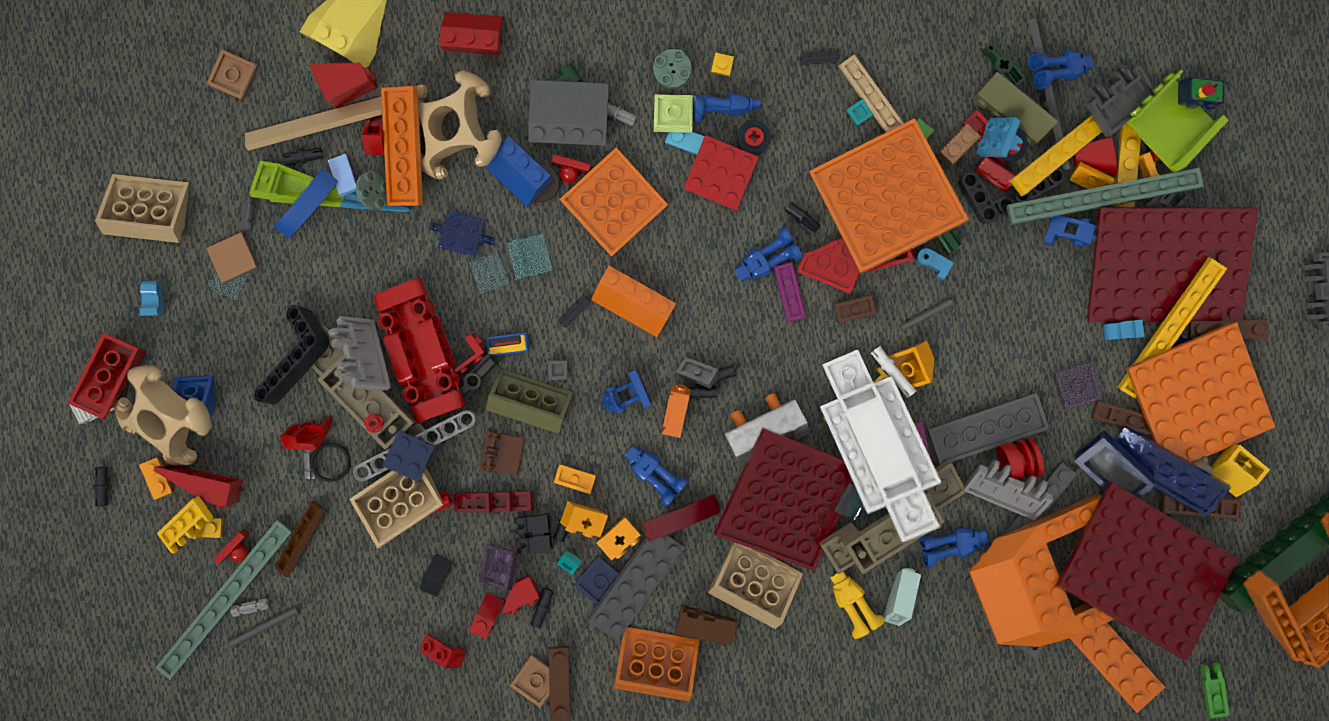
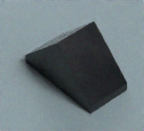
(435, 575)

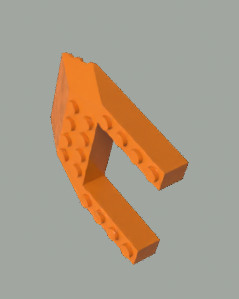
(1020, 580)
(1299, 627)

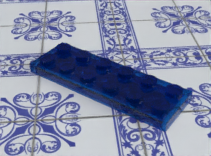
(1175, 474)

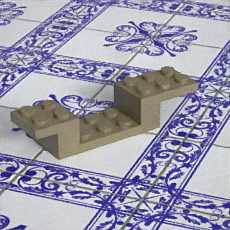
(364, 401)
(881, 538)

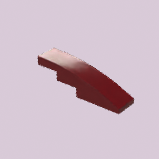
(493, 501)
(681, 517)

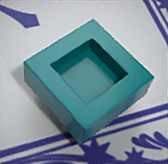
(859, 112)
(569, 562)

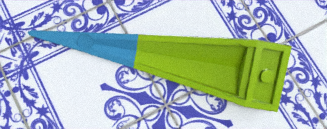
(286, 185)

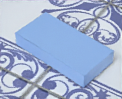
(343, 172)

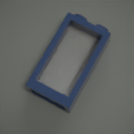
(1109, 462)

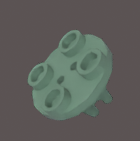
(663, 70)
(371, 190)

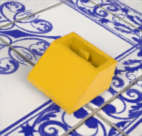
(1239, 469)

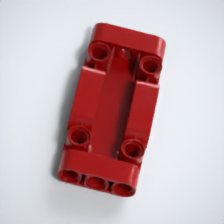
(418, 350)

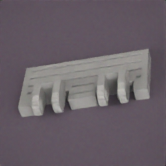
(364, 351)
(1009, 494)

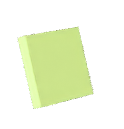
(673, 113)

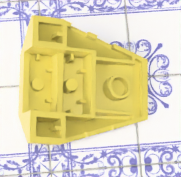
(347, 27)

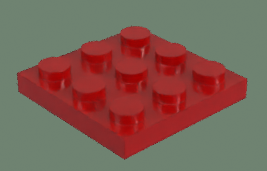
(721, 172)

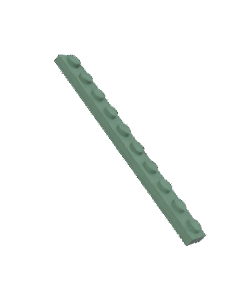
(1104, 196)
(224, 599)

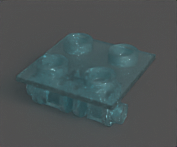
(529, 256)

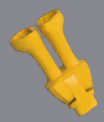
(849, 591)

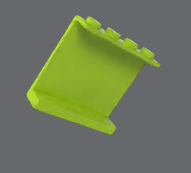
(1172, 129)

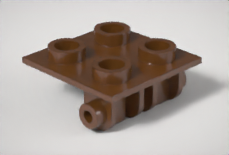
(501, 453)

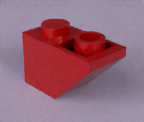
(523, 592)

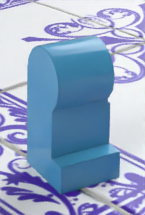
(935, 261)
(152, 298)
(1124, 329)

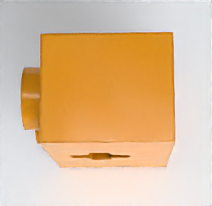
(583, 519)
(622, 528)

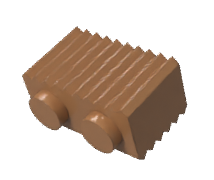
(957, 145)

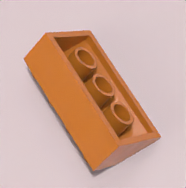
(633, 301)

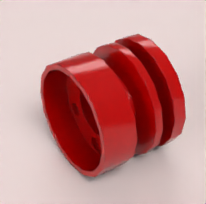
(1023, 458)

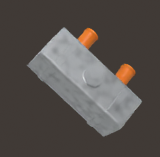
(782, 419)

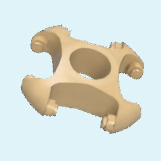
(469, 132)
(162, 415)

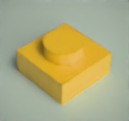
(722, 64)

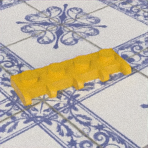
(183, 524)

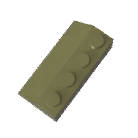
(1008, 101)
(529, 401)

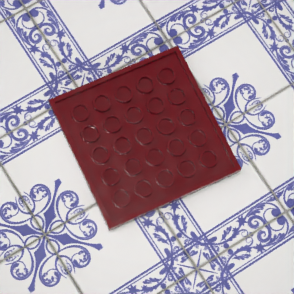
(785, 500)

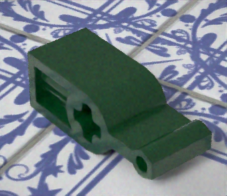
(1010, 71)

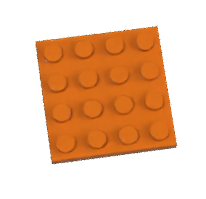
(613, 202)

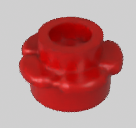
(378, 423)

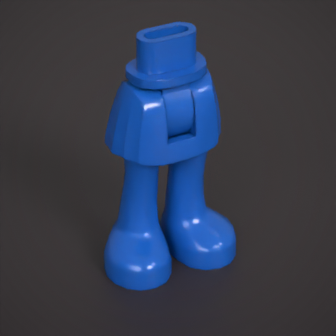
(1071, 65)
(732, 105)
(757, 266)
(645, 463)
(965, 543)

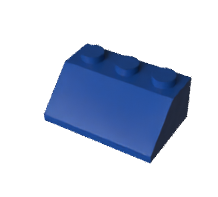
(519, 172)

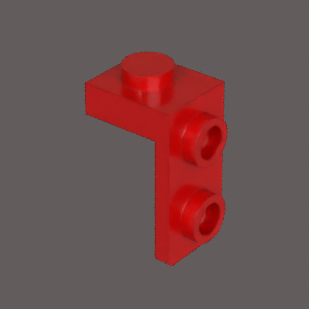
(476, 344)
(442, 654)

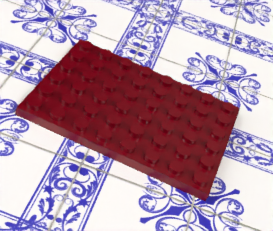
(1153, 254)
(1147, 571)

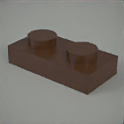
(854, 309)

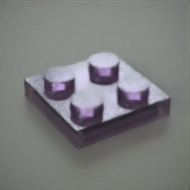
(1077, 385)
(499, 567)

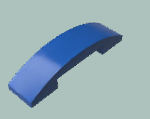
(306, 203)

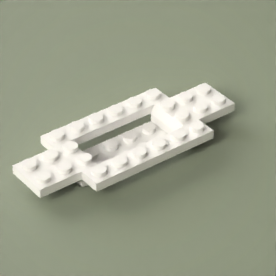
(888, 444)

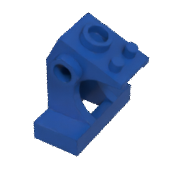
(1084, 235)
(612, 401)

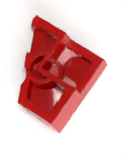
(1098, 155)
(306, 435)

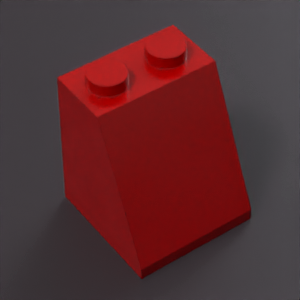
(343, 81)

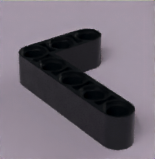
(1010, 198)
(299, 359)

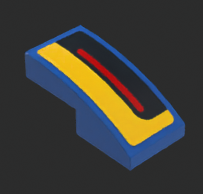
(508, 344)

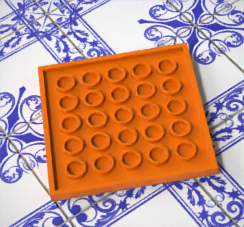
(888, 196)
(1201, 394)

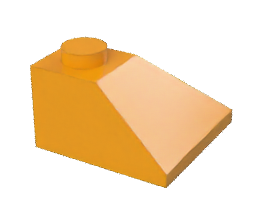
(915, 364)

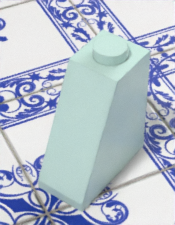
(902, 597)

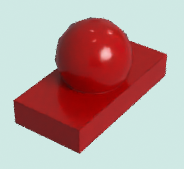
(570, 168)
(234, 549)

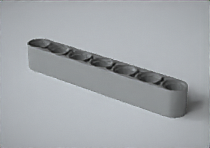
(372, 465)

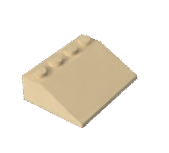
(144, 208)
(395, 505)
(756, 584)

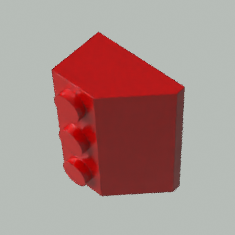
(471, 33)

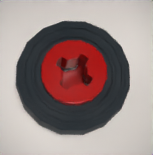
(754, 144)

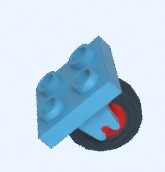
(1003, 140)

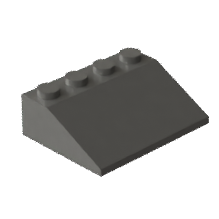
(568, 112)

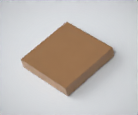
(232, 74)
(232, 257)
(533, 681)

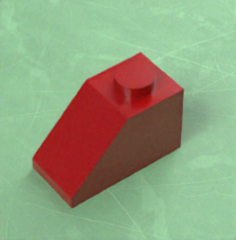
(373, 136)
(486, 616)

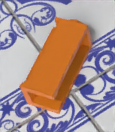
(676, 410)

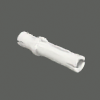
(892, 370)

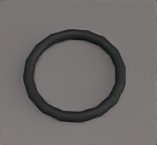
(335, 478)

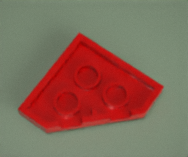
(831, 265)

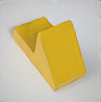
(212, 529)

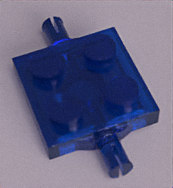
(461, 233)

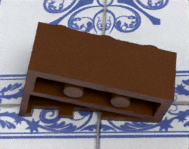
(705, 625)

